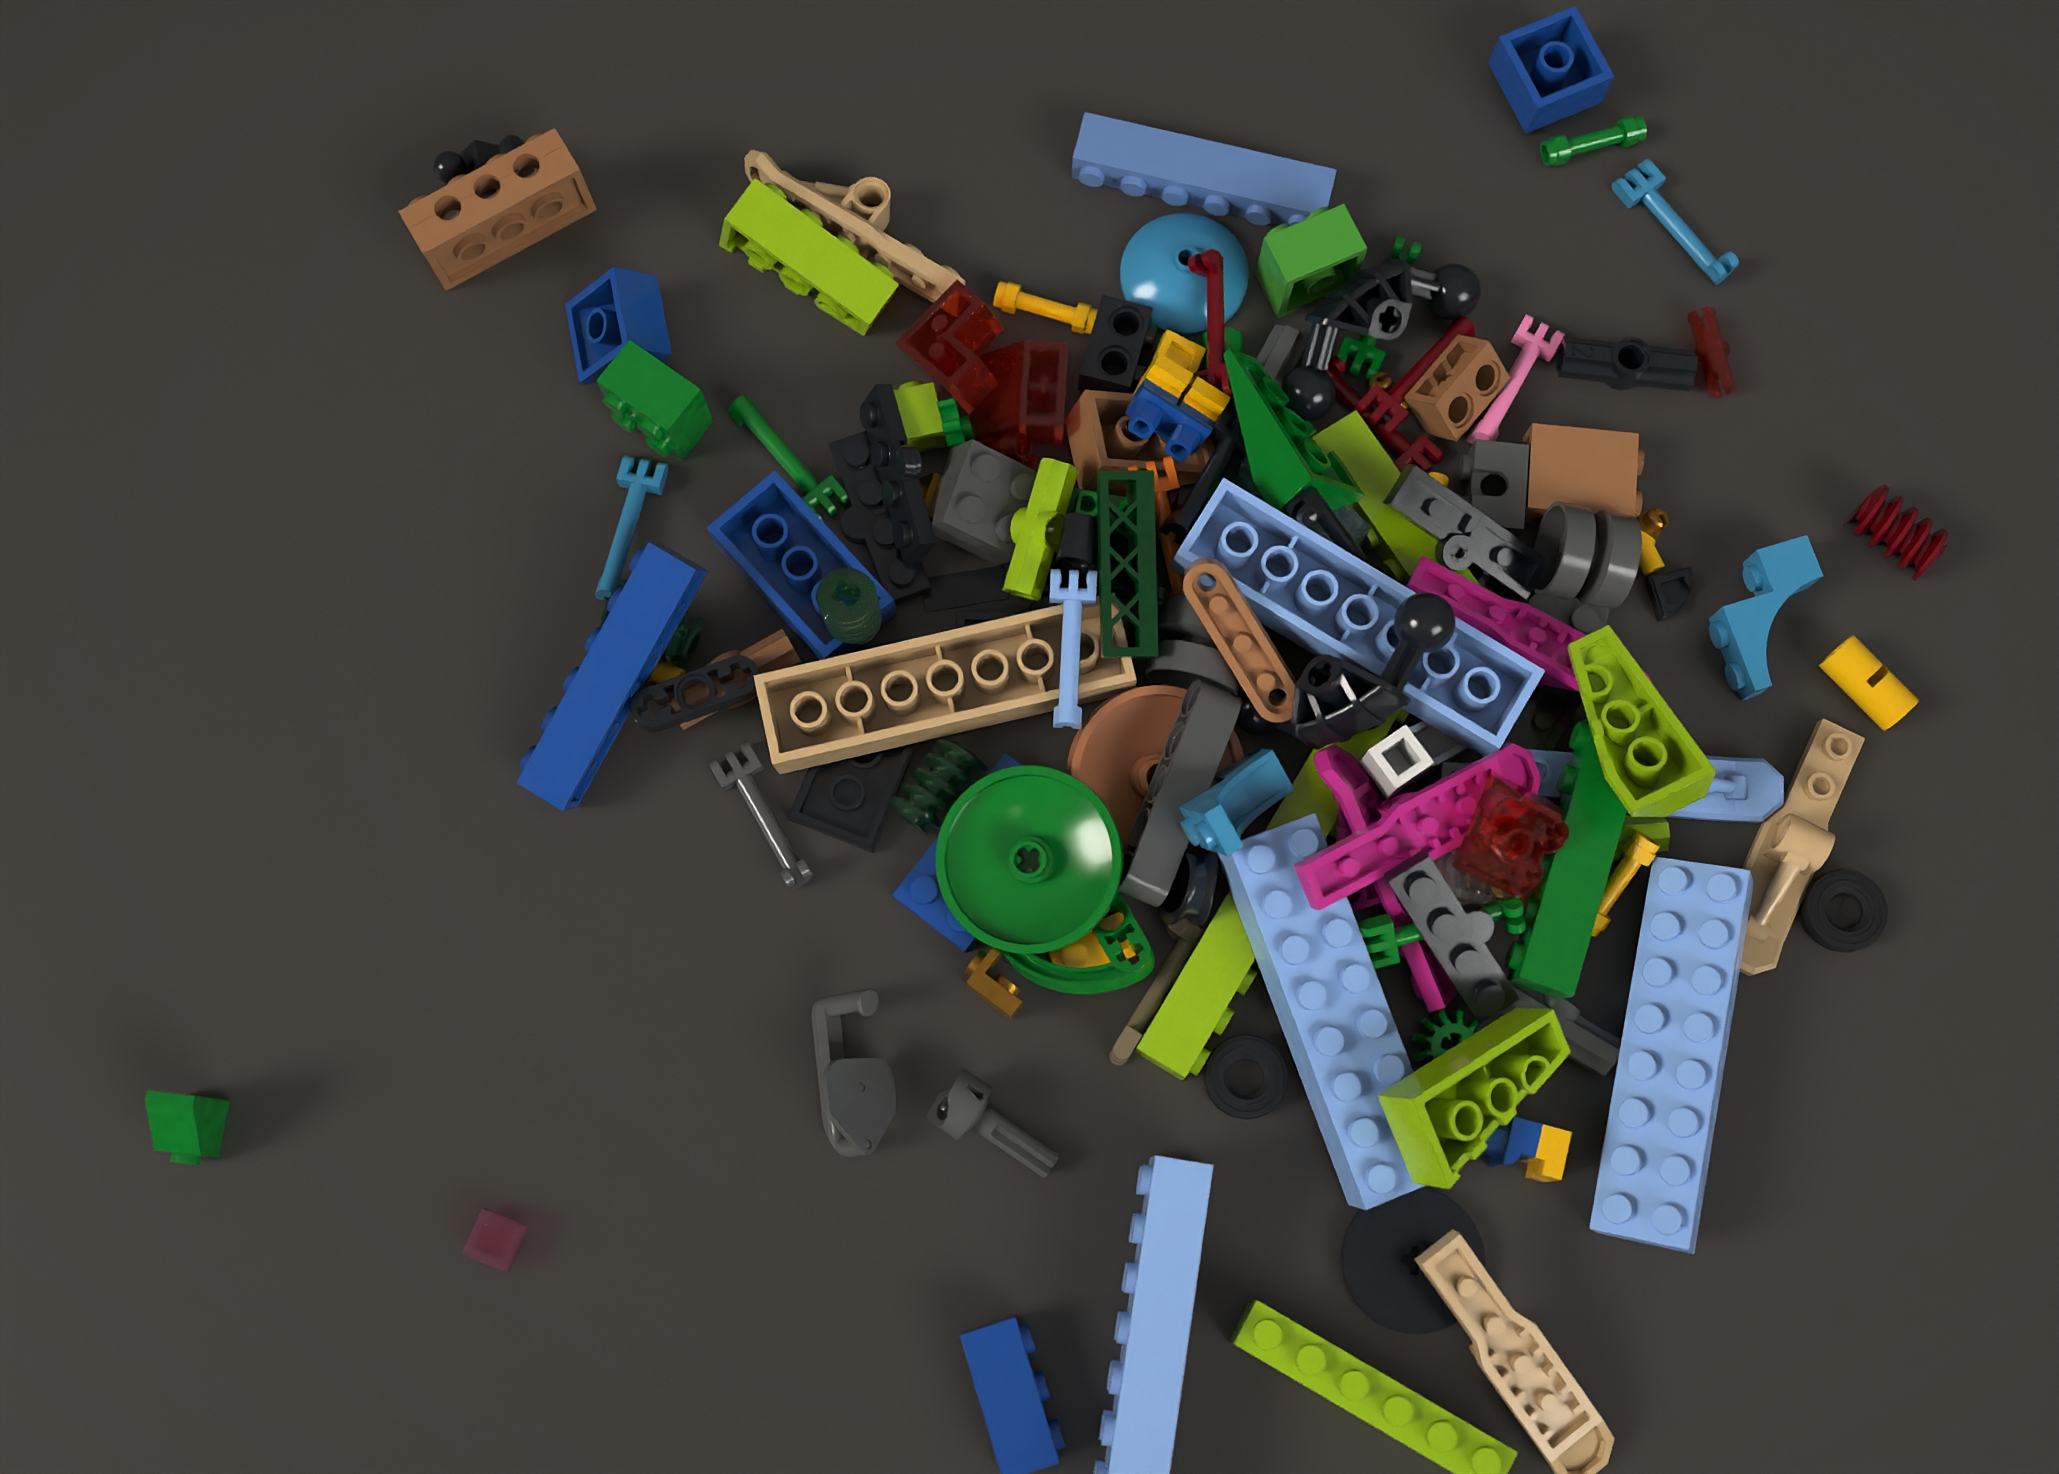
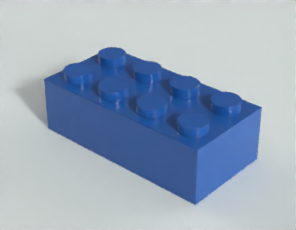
(785, 556)

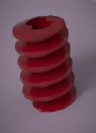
(1899, 531)

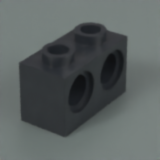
(1110, 347)

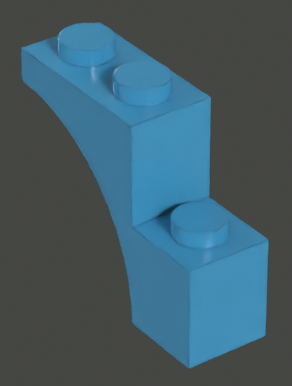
(1744, 626)
(1241, 794)

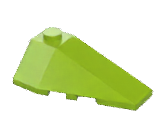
(1636, 734)

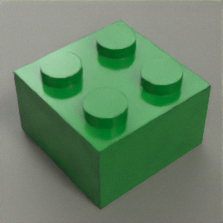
(654, 402)

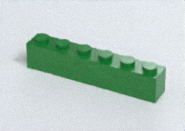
(1573, 880)

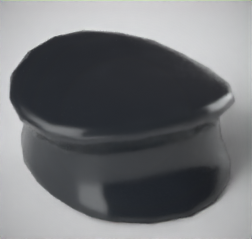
(1192, 888)

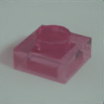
(495, 1240)

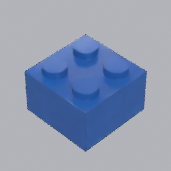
(1550, 69)

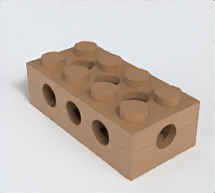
(508, 220)

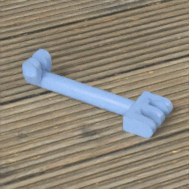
(1072, 598)

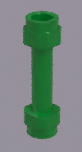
(1626, 132)

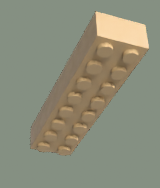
(932, 687)

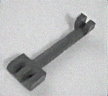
(795, 871)

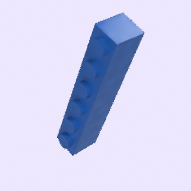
(614, 670)

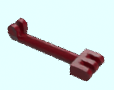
(1211, 266)
(1390, 402)
(1407, 452)

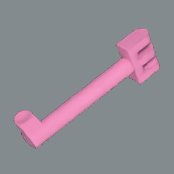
(1532, 347)

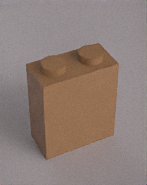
(1582, 469)

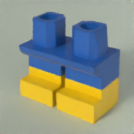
(1181, 424)
(1532, 1143)

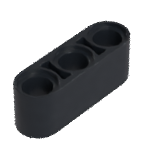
(1080, 550)

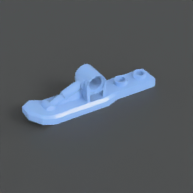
(1740, 790)

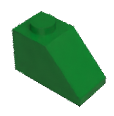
(186, 1125)

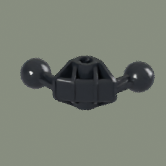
(1374, 306)
(1342, 700)

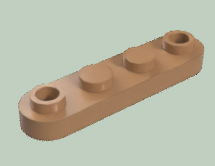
(1240, 638)

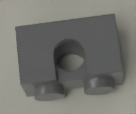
(1506, 470)

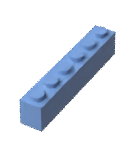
(1198, 172)

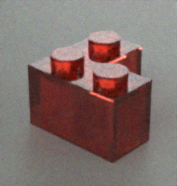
(948, 343)

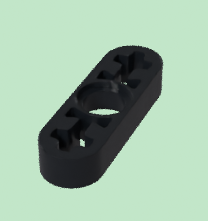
(667, 715)

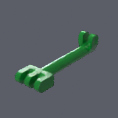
(1364, 348)
(746, 411)
(1383, 939)

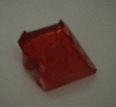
(1510, 837)

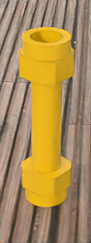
(1009, 298)
(1638, 851)

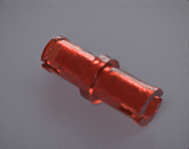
(1711, 352)

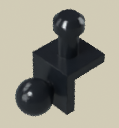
(475, 155)

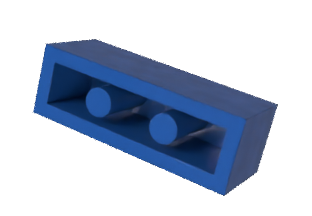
(1012, 1396)

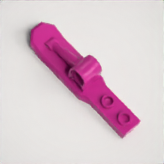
(1507, 621)
(1356, 810)
(1409, 823)

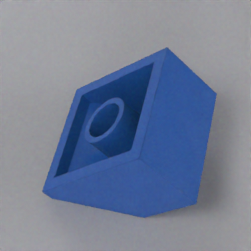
(609, 314)

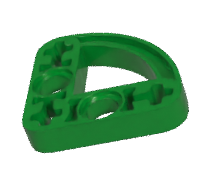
(1094, 979)

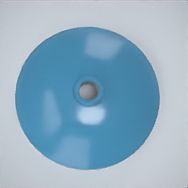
(1158, 280)

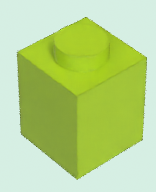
(920, 415)

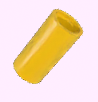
(1869, 683)

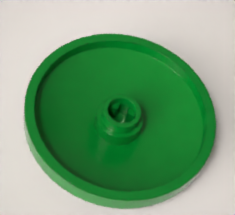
(1029, 859)

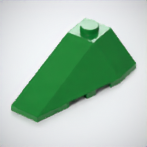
(1280, 442)

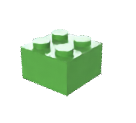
(1309, 259)

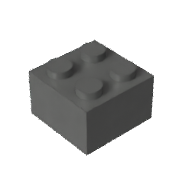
(978, 500)

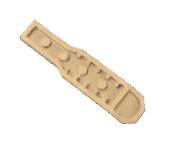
(845, 214)
(1795, 843)
(1519, 1362)

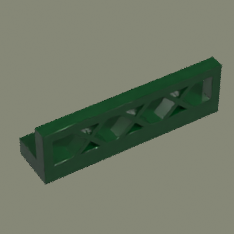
(1138, 564)

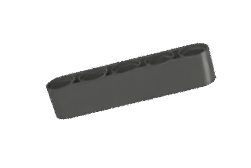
(1181, 774)

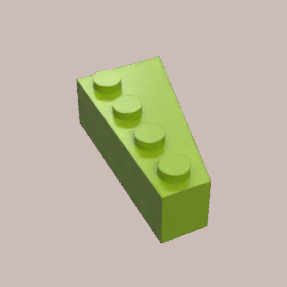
(807, 256)
(1464, 1094)

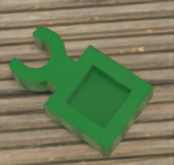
(955, 427)

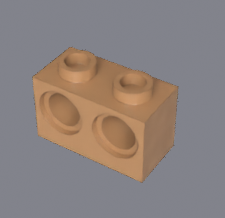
(1457, 387)

